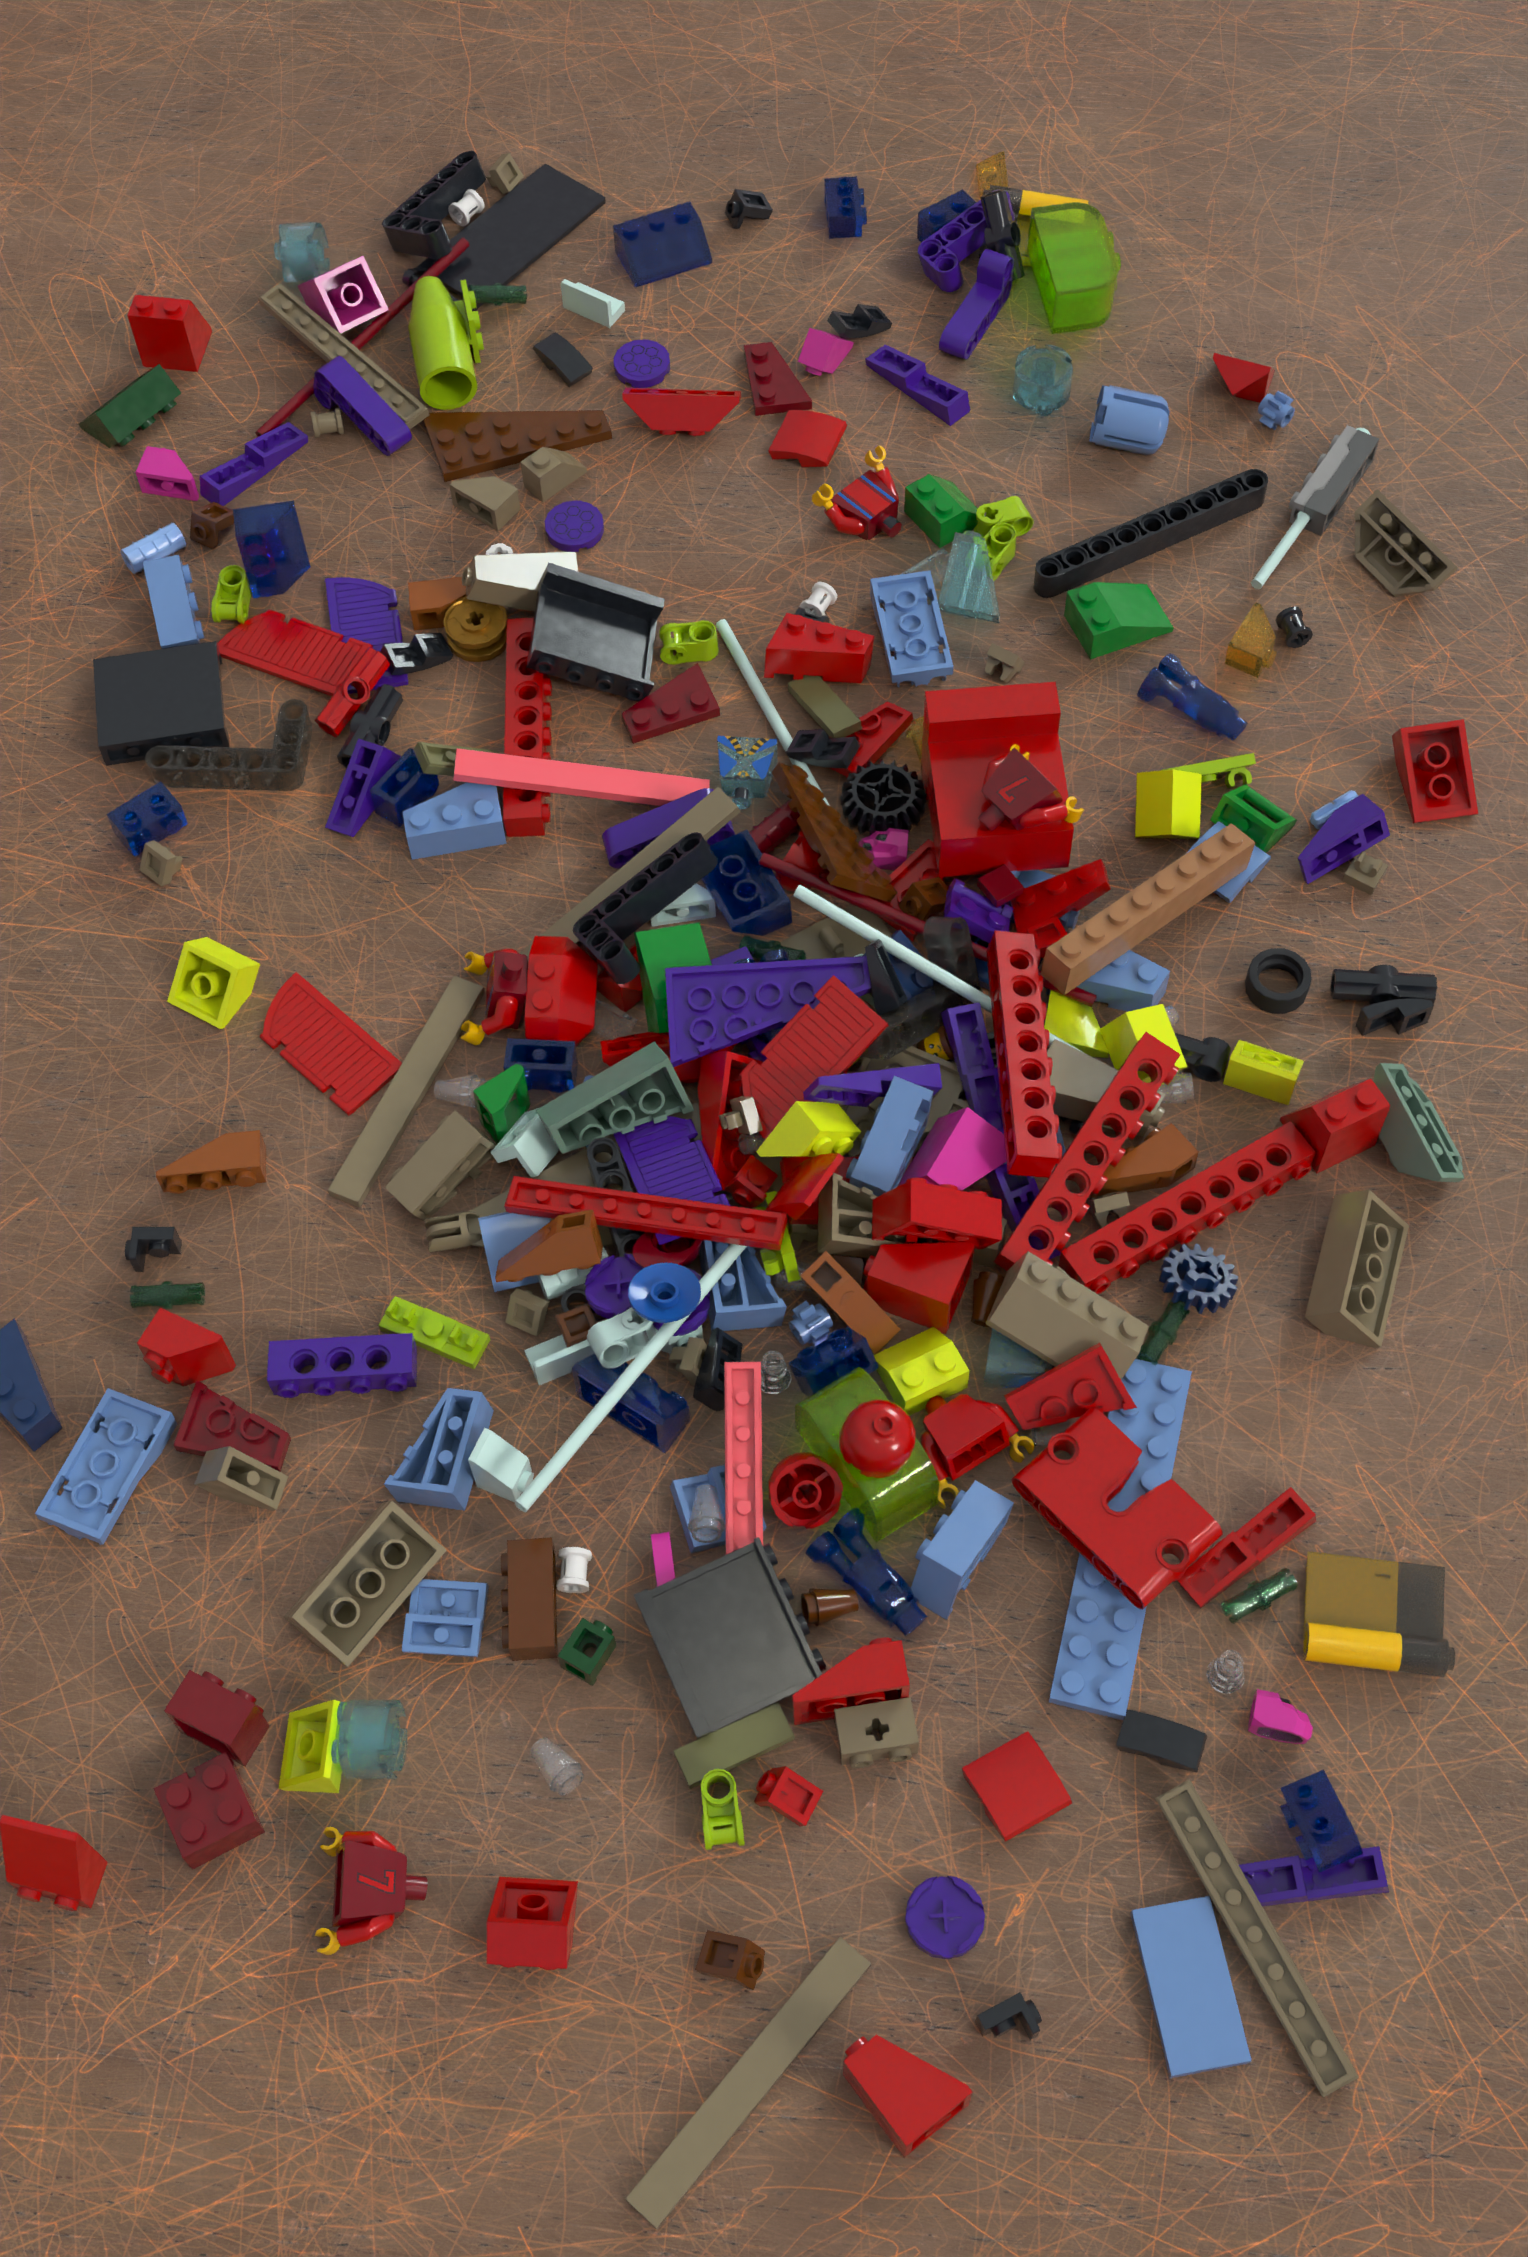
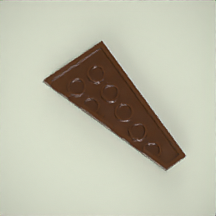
(491, 440)
(840, 853)

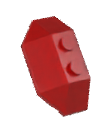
(681, 408)
(560, 991)
(622, 1047)

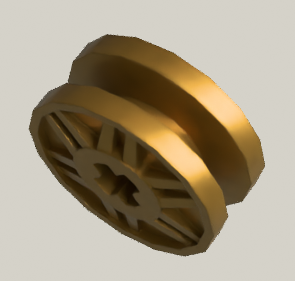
(476, 629)

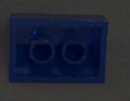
(661, 244)
(271, 547)
(746, 891)
(644, 1407)

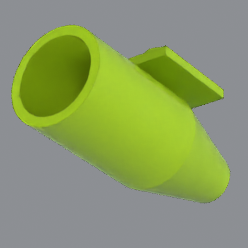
(440, 343)

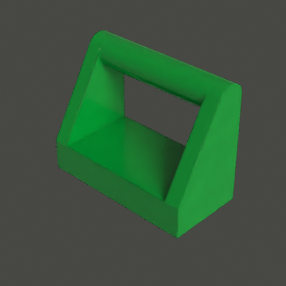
(1249, 820)
(494, 1104)

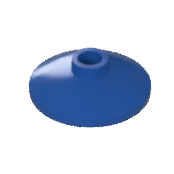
(664, 1282)

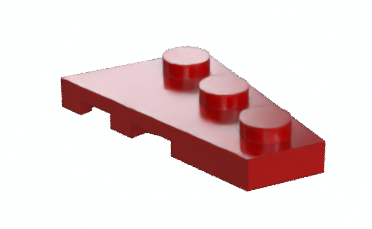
(878, 732)
(1060, 895)
(1070, 1391)

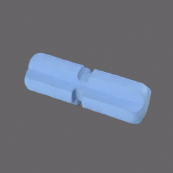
(1322, 814)

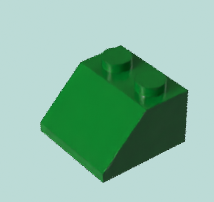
(939, 509)

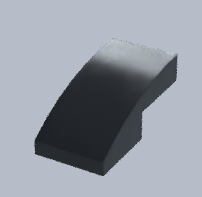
(863, 322)
(564, 358)
(420, 654)
(819, 750)
(1401, 1013)
(1161, 1739)

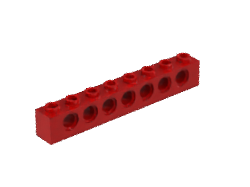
(525, 730)
(1022, 1055)
(1147, 1056)
(1282, 1145)

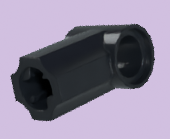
(1205, 1057)

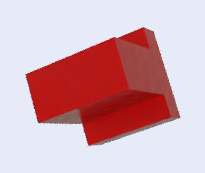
(959, 740)

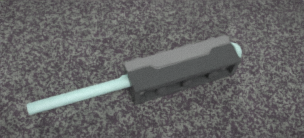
(1324, 491)

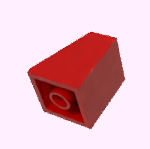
(169, 332)
(1341, 1123)
(920, 1280)
(903, 2091)

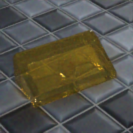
(992, 172)

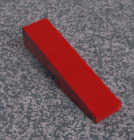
(1247, 1547)

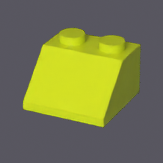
(212, 981)
(811, 1131)
(922, 1369)

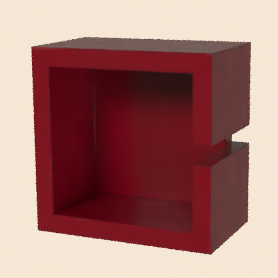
(218, 1716)
(209, 1810)

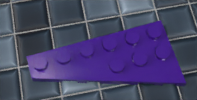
(734, 1002)

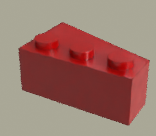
(937, 1213)

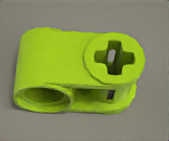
(1004, 511)
(1000, 547)
(231, 595)
(691, 641)
(721, 1816)

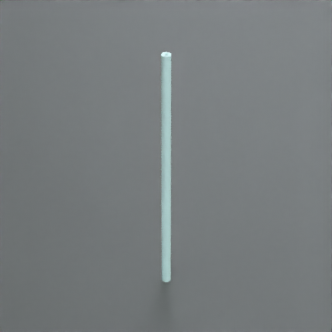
(761, 694)
(899, 951)
(620, 1387)

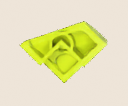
(1075, 1025)

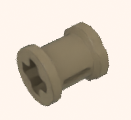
(327, 422)

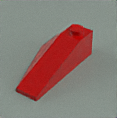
(716, 1086)

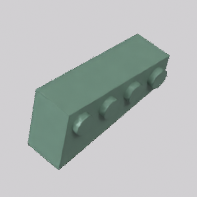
(616, 1100)

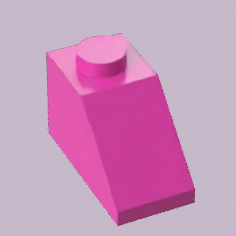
(823, 351)
(165, 475)

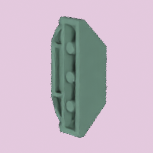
(1414, 1130)

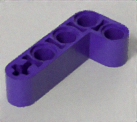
(952, 244)
(979, 306)
(342, 386)
(632, 836)

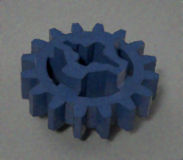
(1198, 1278)

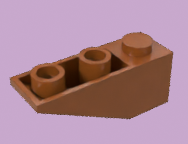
(432, 599)
(225, 1161)
(1152, 1164)
(560, 1245)
(849, 1301)

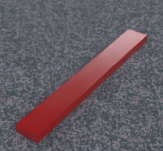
(649, 1212)

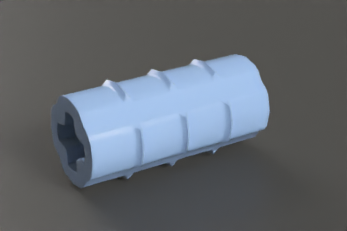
(153, 546)

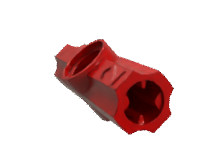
(341, 706)

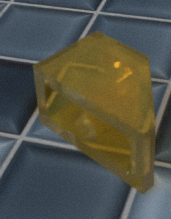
(1252, 644)

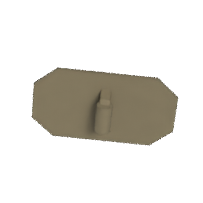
(834, 940)

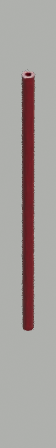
(365, 336)
(889, 913)

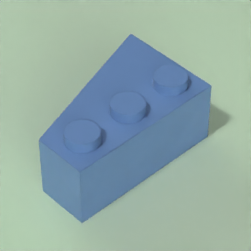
(455, 821)
(1128, 983)
(438, 1465)

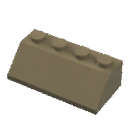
(1357, 1269)
(1062, 1317)
(365, 1583)

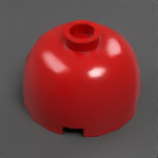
(804, 857)
(877, 1438)
(805, 1490)

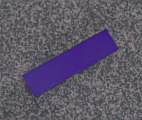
(910, 377)
(260, 457)
(974, 1061)
(864, 1087)
(1299, 1880)

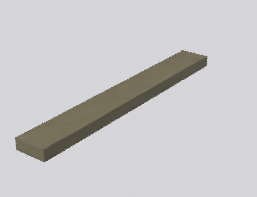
(329, 344)
(705, 818)
(405, 1092)
(1257, 1939)
(747, 2083)

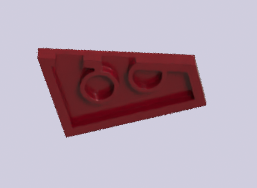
(772, 381)
(672, 707)
(218, 1422)

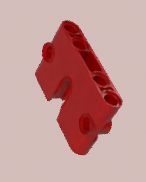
(1121, 1544)

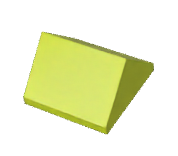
(1168, 804)
(1126, 1030)
(1263, 1072)
(308, 1748)

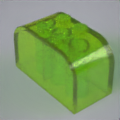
(1073, 265)
(884, 1501)

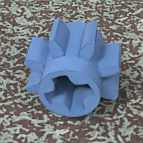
(1276, 410)
(810, 1323)

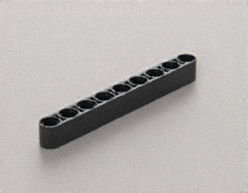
(1150, 533)

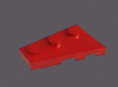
(915, 868)

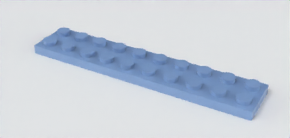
(1100, 1623)

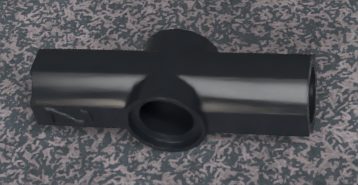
(1001, 231)
(373, 722)
(1381, 985)

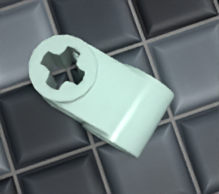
(620, 1338)

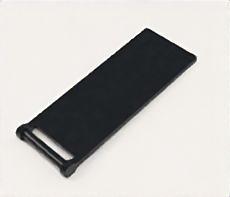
(516, 231)

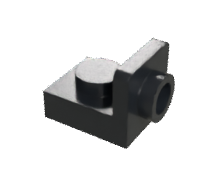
(747, 204)
(152, 1241)
(1001, 2017)

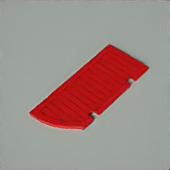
(293, 650)
(327, 1045)
(810, 1047)

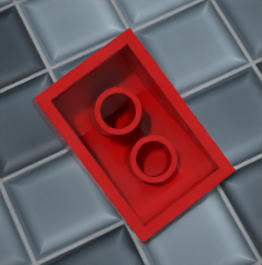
(1435, 770)
(865, 1677)
(50, 1863)

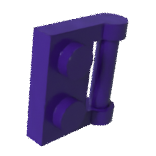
(977, 911)

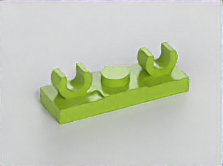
(1232, 765)
(776, 1260)
(435, 1332)

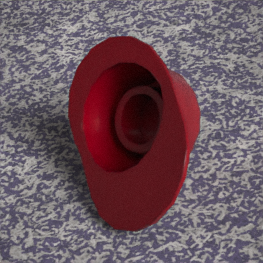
(679, 1251)

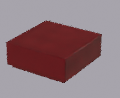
(1000, 886)

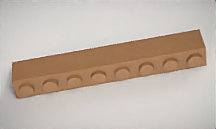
(1146, 908)

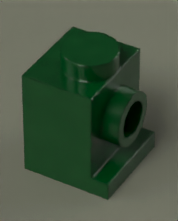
(583, 1637)

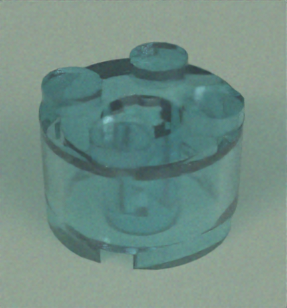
(302, 251)
(1042, 379)
(370, 1739)

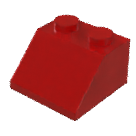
(183, 1350)
(531, 1923)

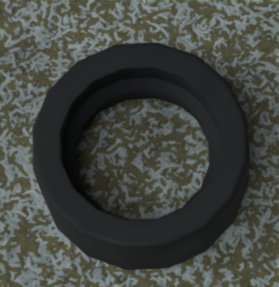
(1278, 959)

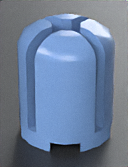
(1130, 420)

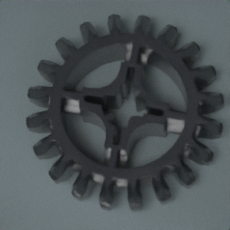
(897, 789)

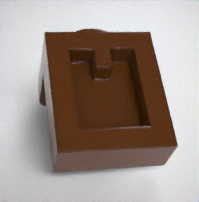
(207, 523)
(925, 898)
(731, 1959)

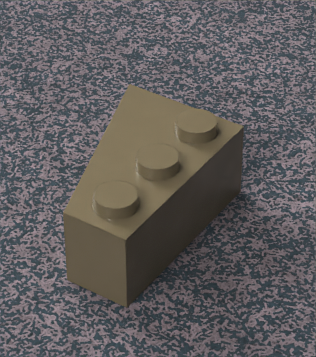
(440, 1166)
(847, 1221)

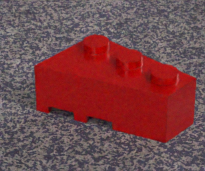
(818, 649)

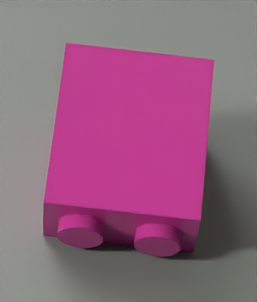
(344, 295)
(958, 1151)

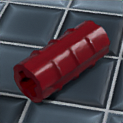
(775, 828)

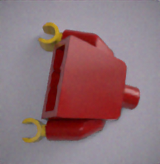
(965, 1435)

